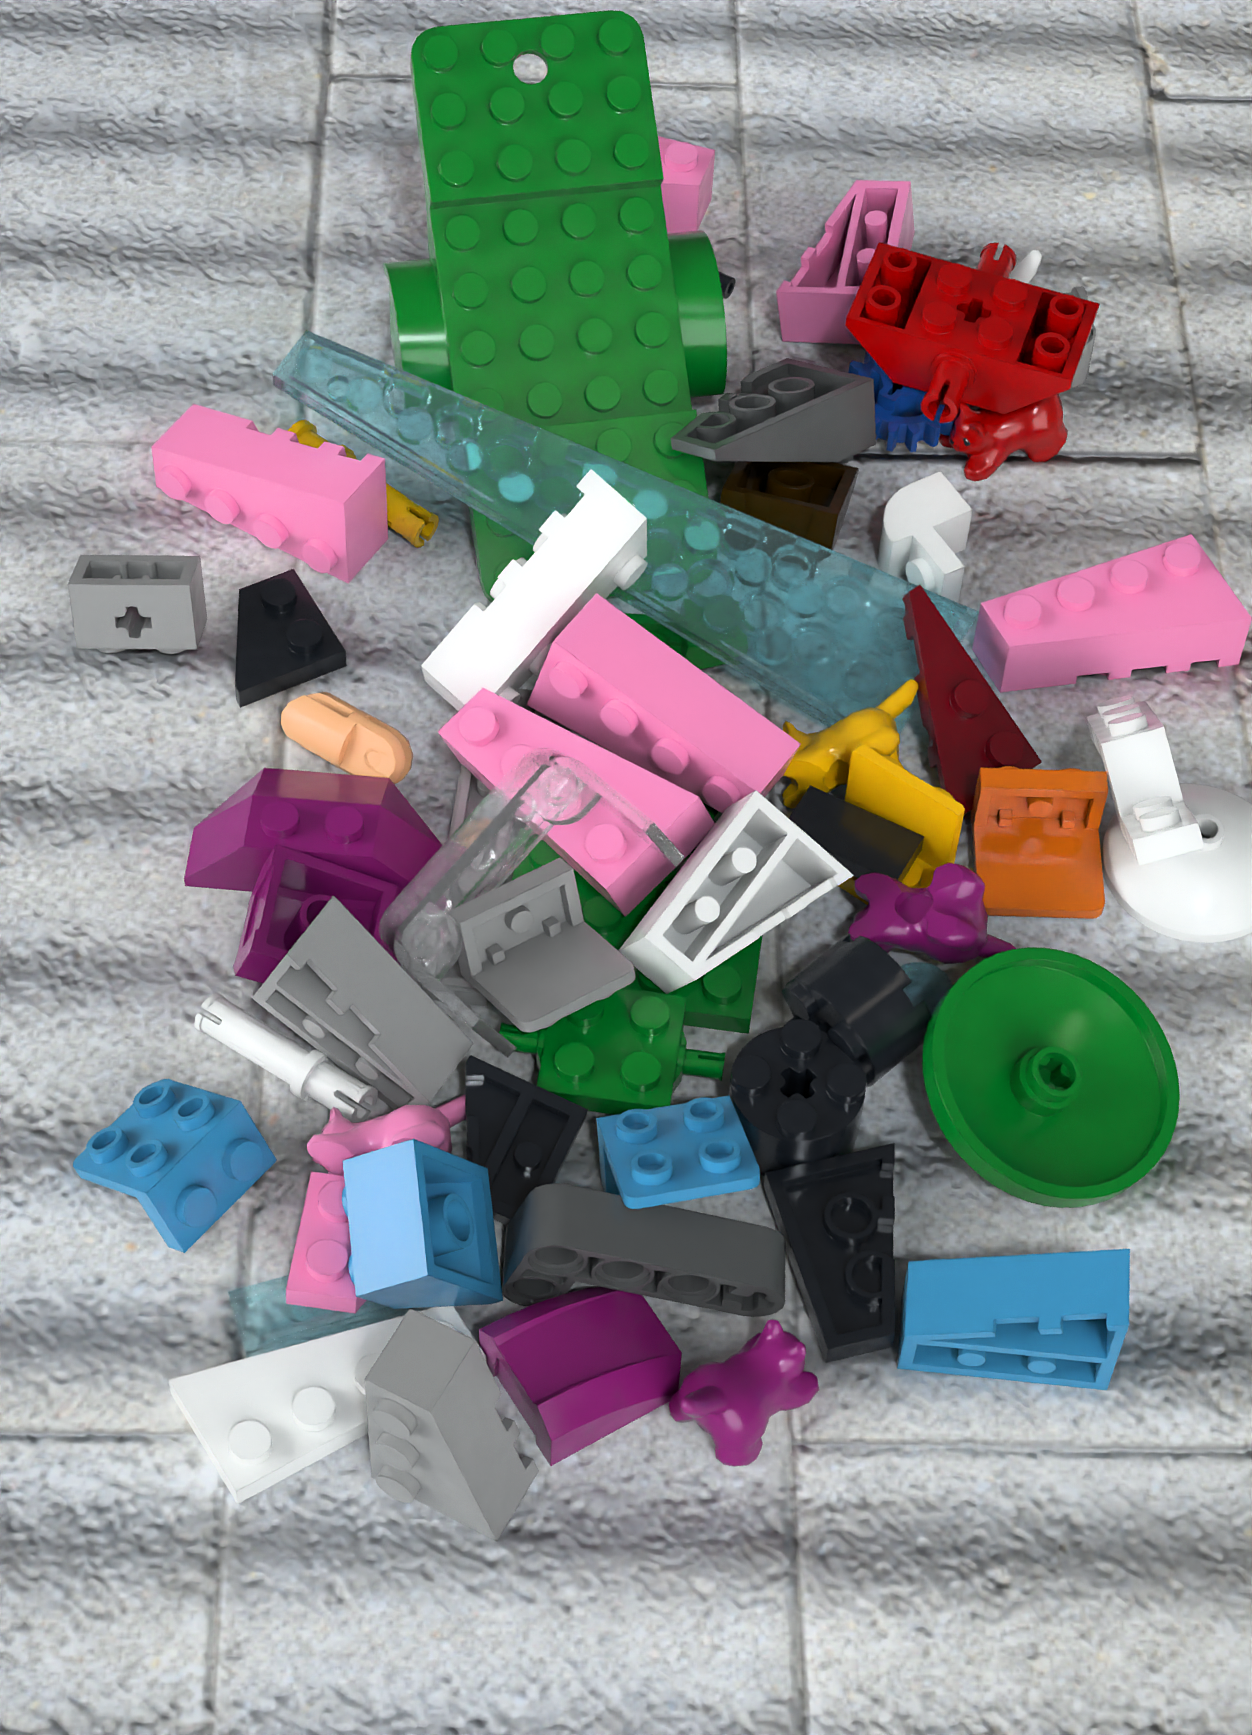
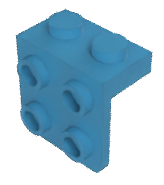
(675, 1153)
(180, 1156)

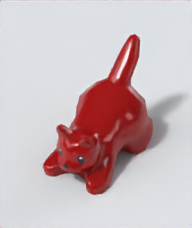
(993, 436)

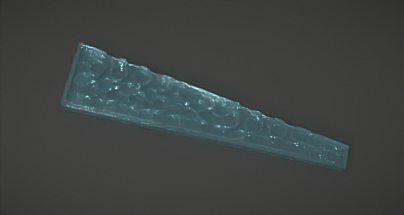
(733, 585)

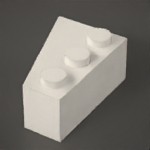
(730, 892)

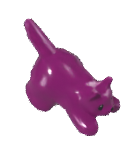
(938, 920)
(742, 1393)

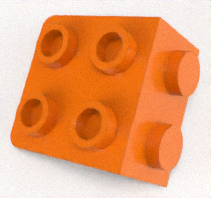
(1039, 841)

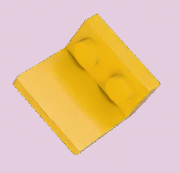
(893, 793)

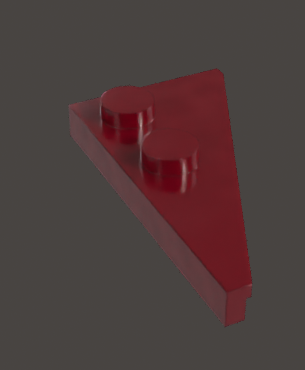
(958, 706)

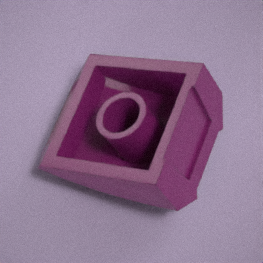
(291, 895)
(582, 1365)

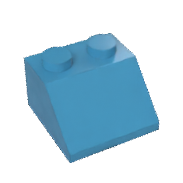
(420, 1228)

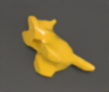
(826, 754)

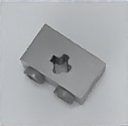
(138, 602)

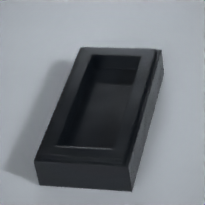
(856, 836)

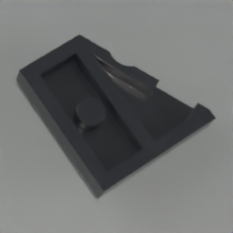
(281, 639)
(516, 1133)

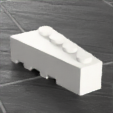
(535, 599)

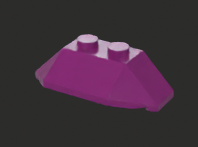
(327, 815)

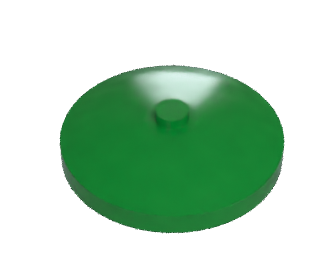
(1050, 1077)

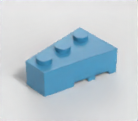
(1018, 1317)

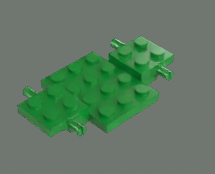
(633, 1043)

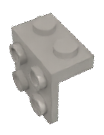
(534, 951)

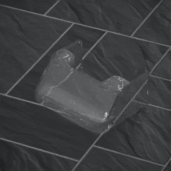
(483, 852)

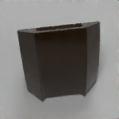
(793, 496)

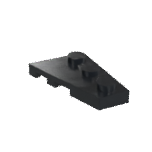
(841, 1246)

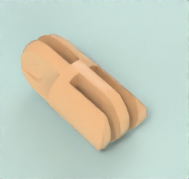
(347, 737)

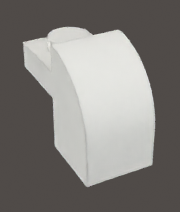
(923, 532)

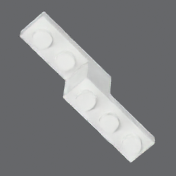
(1143, 780)

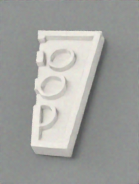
(287, 1405)

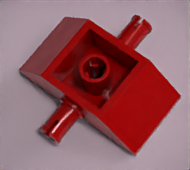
(968, 330)

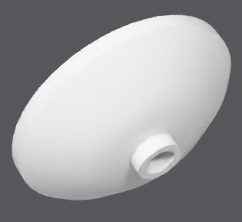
(1197, 893)

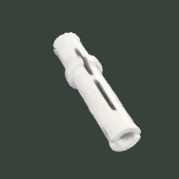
(307, 1071)

